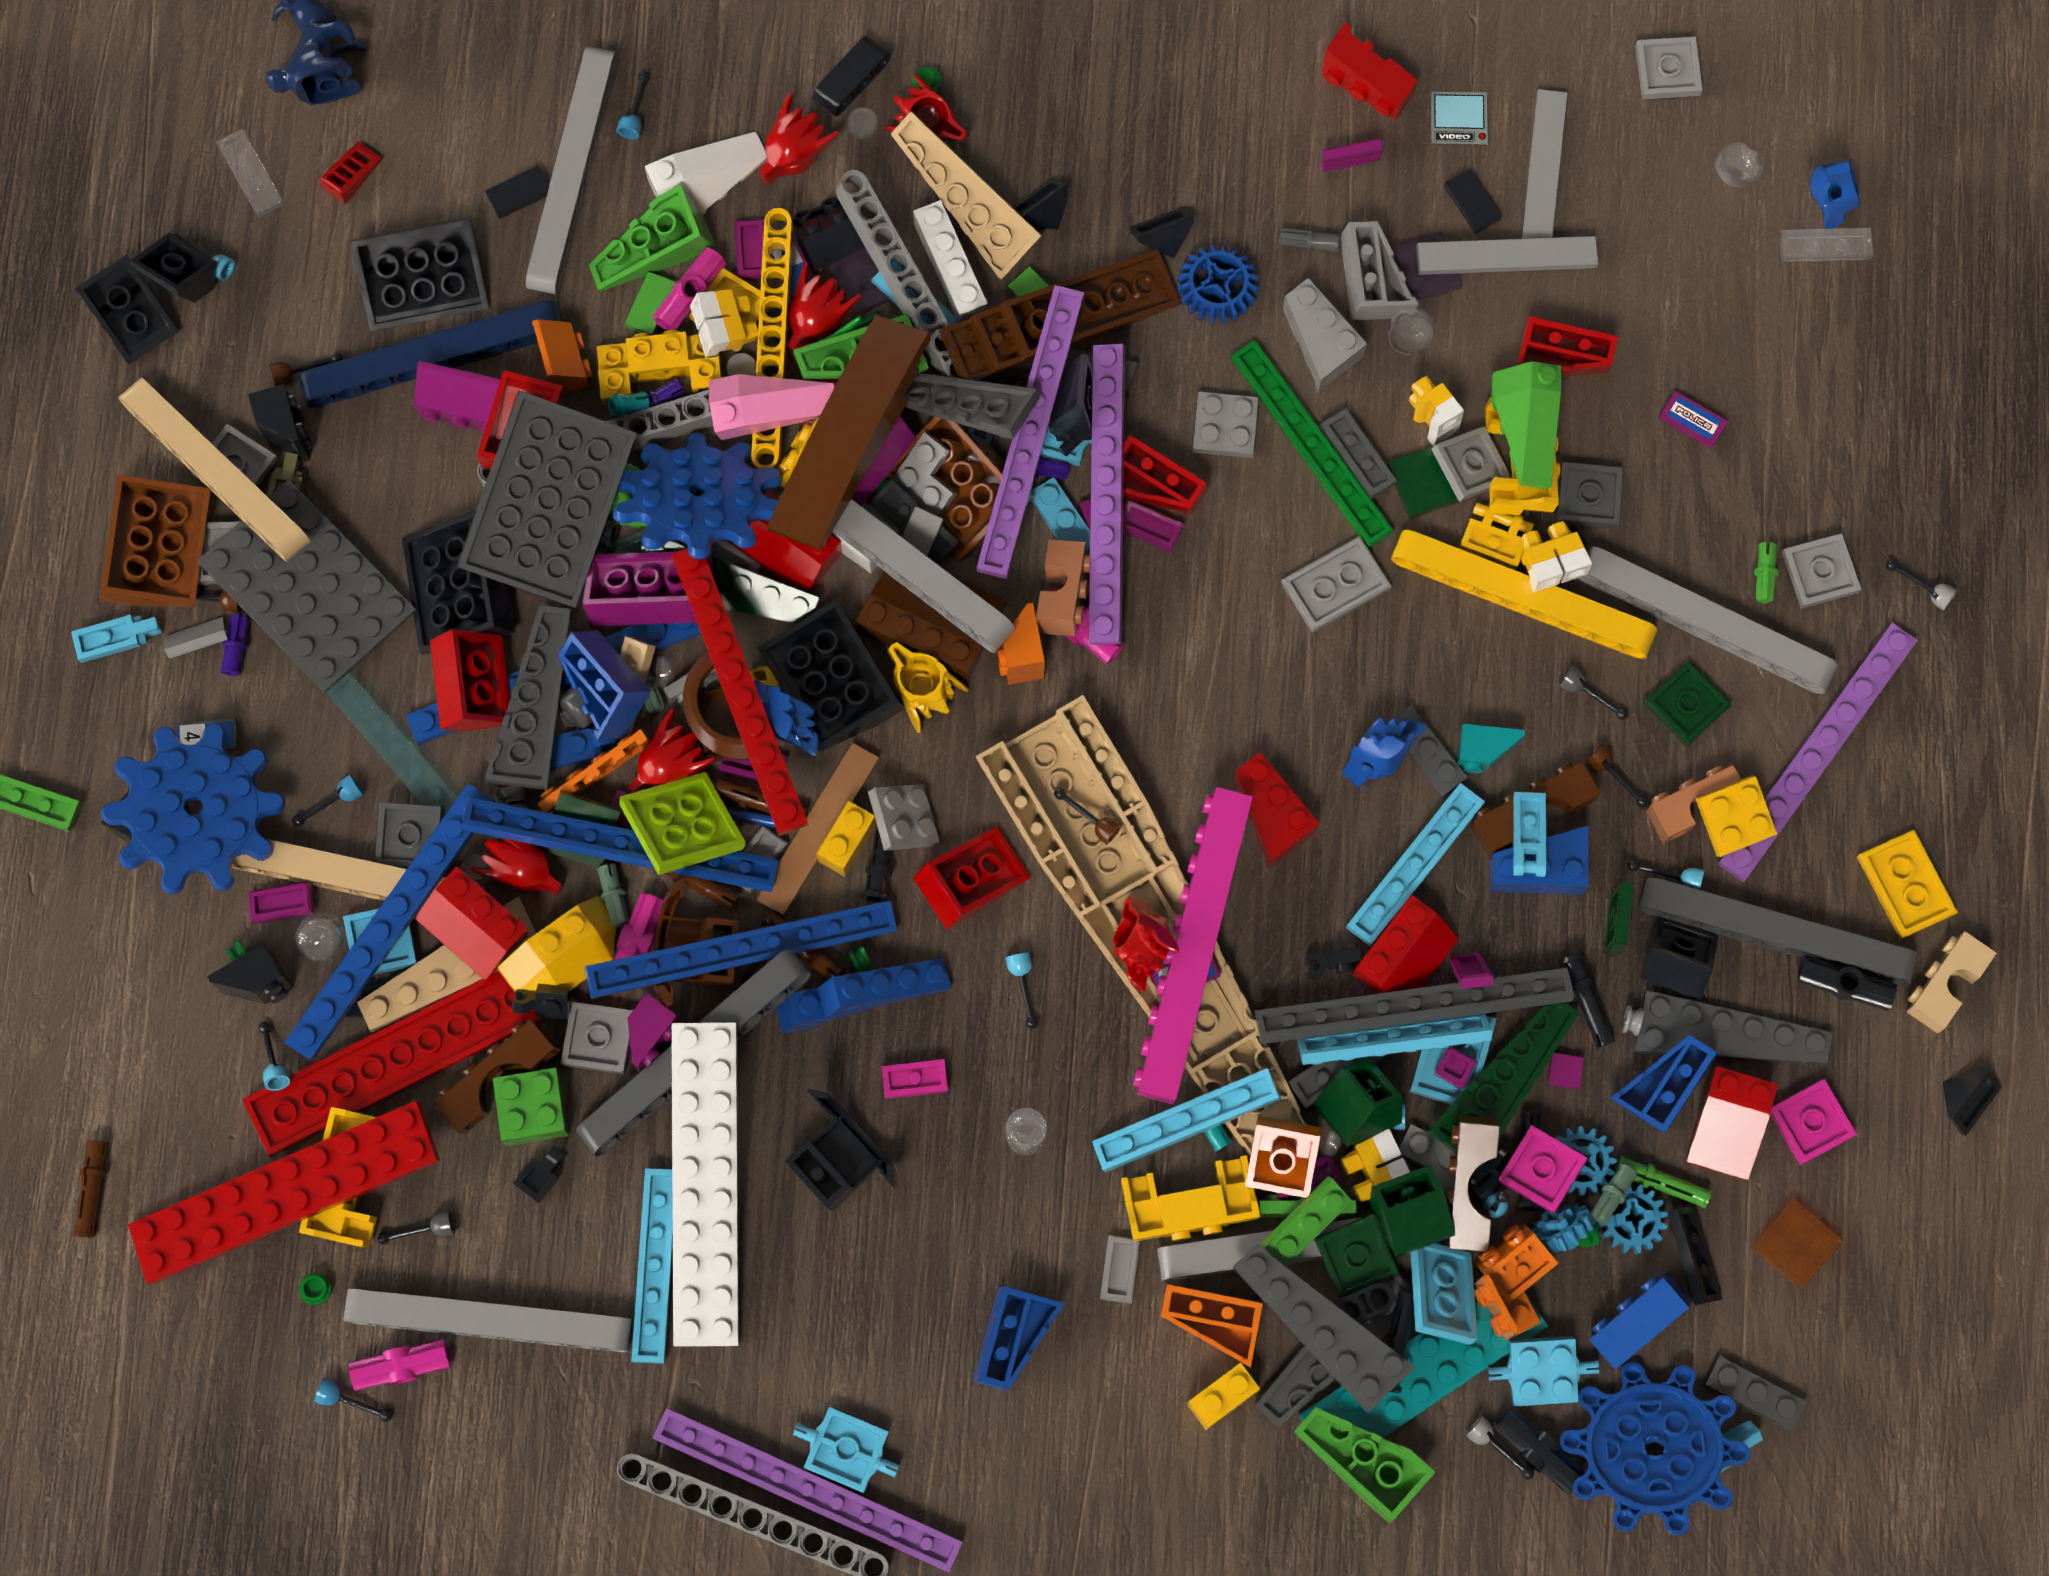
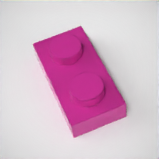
(914, 1079)

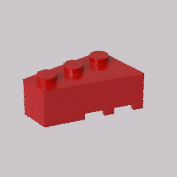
(1367, 75)
(1571, 347)
(1158, 480)
(1275, 811)

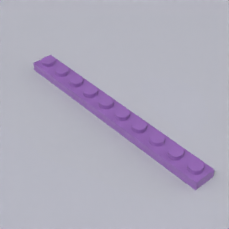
(1029, 440)
(1107, 495)
(1825, 742)
(807, 1490)

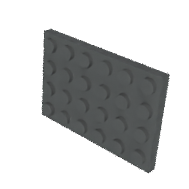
(546, 499)
(320, 605)

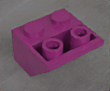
(649, 1031)

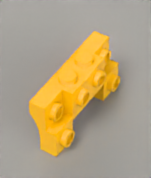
(652, 359)
(1507, 494)
(1190, 1210)
(342, 1222)

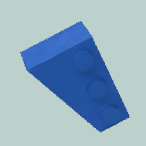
(605, 683)
(1564, 867)
(1667, 1085)
(1640, 1319)
(1012, 1334)

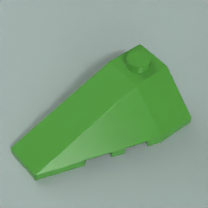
(661, 238)
(1373, 1467)

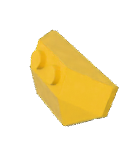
(563, 949)

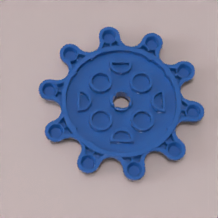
(671, 512)
(200, 841)
(1663, 1415)

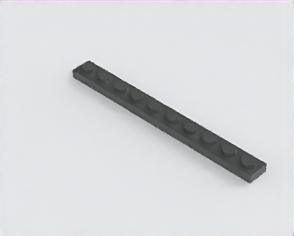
(1412, 1006)

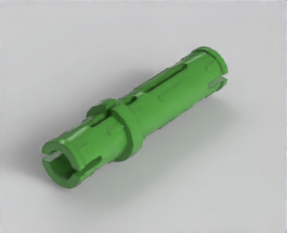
(1667, 1183)

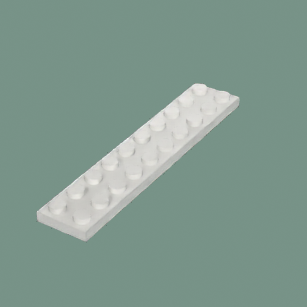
(705, 1184)

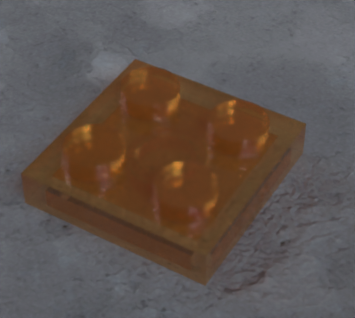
(1796, 1244)

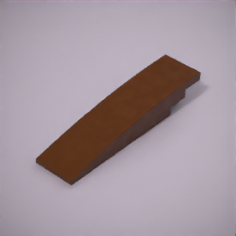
(1011, 332)
(849, 431)

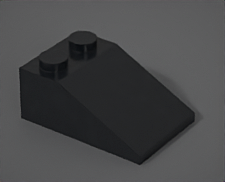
(126, 309)

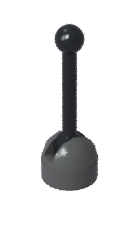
(1575, 681)
(441, 1224)

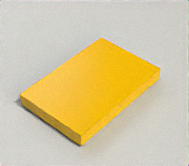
(1907, 884)

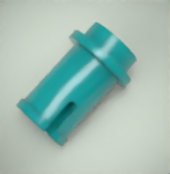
(623, 404)
(1218, 1137)

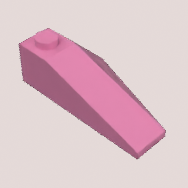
(761, 403)

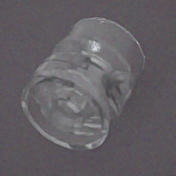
(1026, 1131)

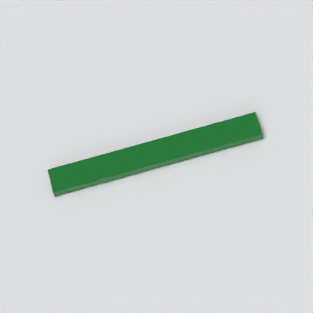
(1311, 444)

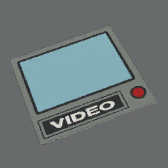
(1459, 117)

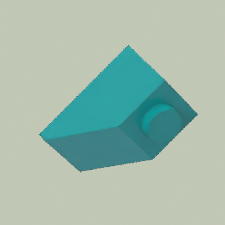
(1484, 746)

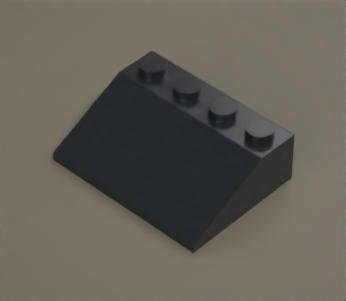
(420, 273)
(450, 595)
(834, 673)

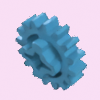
(1590, 1169)
(1645, 1217)
(1563, 1228)

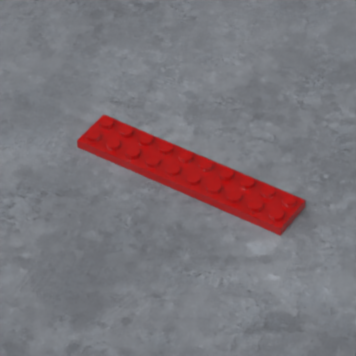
(386, 1063)
(284, 1192)

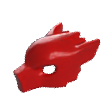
(931, 110)
(793, 141)
(816, 310)
(668, 757)
(518, 867)
(1142, 941)

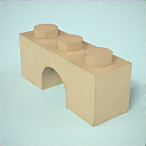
(1934, 1003)

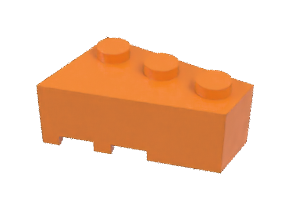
(1215, 1318)

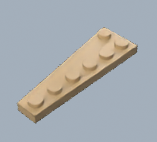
(982, 213)
(427, 981)

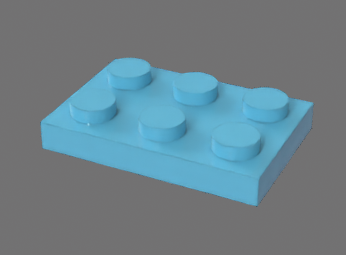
(1431, 1086)
(1444, 1293)

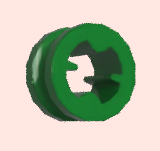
(237, 951)
(860, 960)

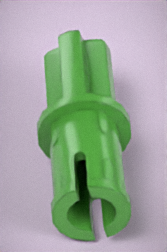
(1766, 573)

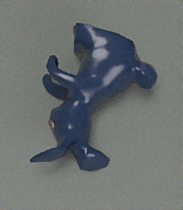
(313, 67)

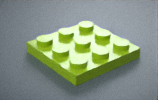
(682, 823)

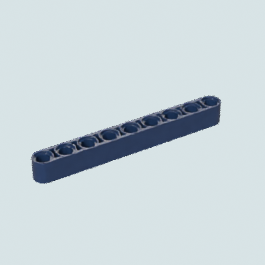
(445, 348)

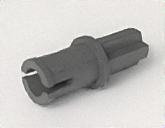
(1309, 239)

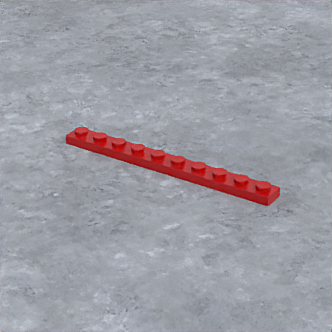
(740, 693)

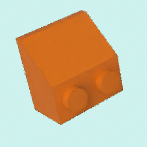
(562, 355)
(1022, 652)
(1283, 1156)

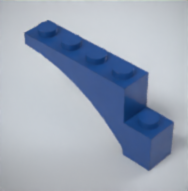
(861, 992)

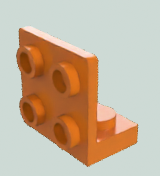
(1516, 1262)
(1506, 1319)

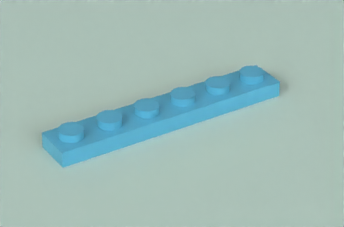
(1415, 864)
(1395, 1039)
(1186, 1120)
(654, 1269)

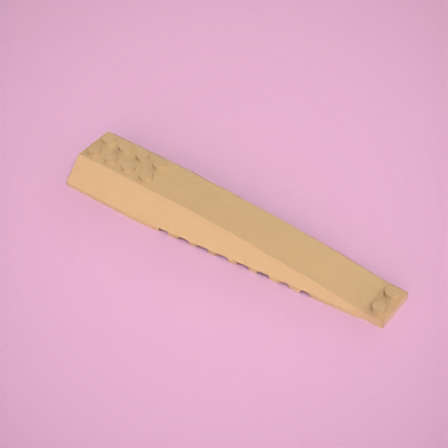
(1097, 879)

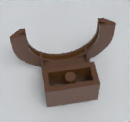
(710, 715)
(681, 931)

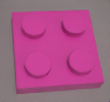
(1812, 1122)
(1542, 1169)

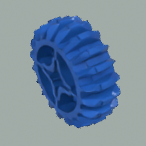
(1198, 297)

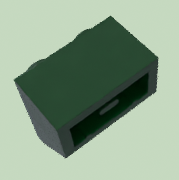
(1360, 1102)
(1412, 1211)

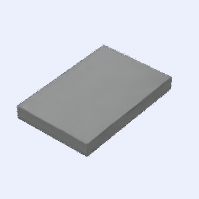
(1336, 584)

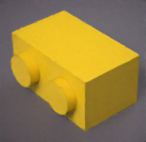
(846, 839)
(1223, 1396)

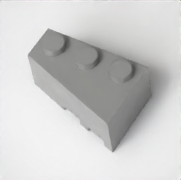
(1372, 277)
(1322, 333)

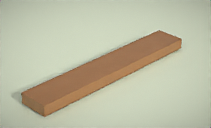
(801, 854)

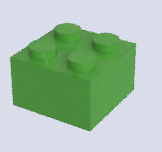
(530, 1107)

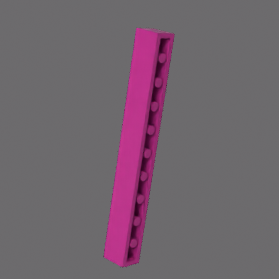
(1196, 940)

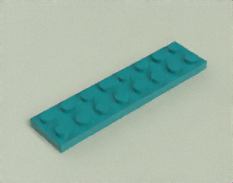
(1438, 1370)

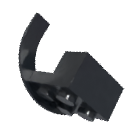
(839, 1157)

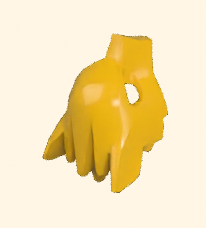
(922, 683)

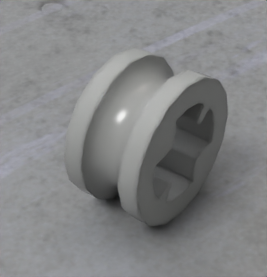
(1632, 1020)

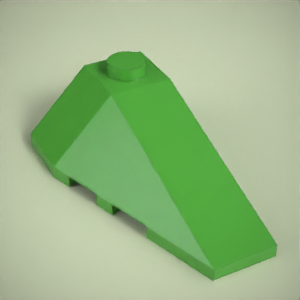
(830, 356)
(1529, 413)

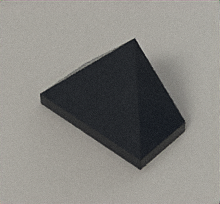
(1044, 205)
(1165, 231)
(1969, 1097)

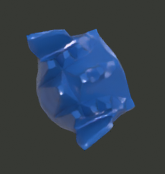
(1835, 191)
(788, 717)
(1381, 750)

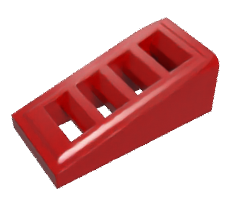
(345, 192)

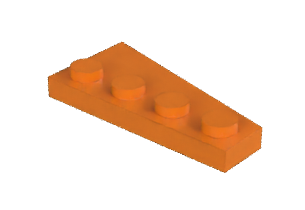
(600, 767)

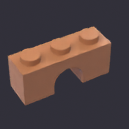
(1061, 609)
(1672, 812)

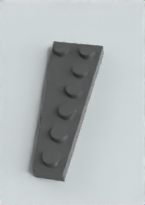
(973, 403)
(528, 727)
(1728, 1032)
(1342, 1345)
(1307, 1376)

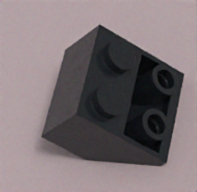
(826, 233)
(281, 420)

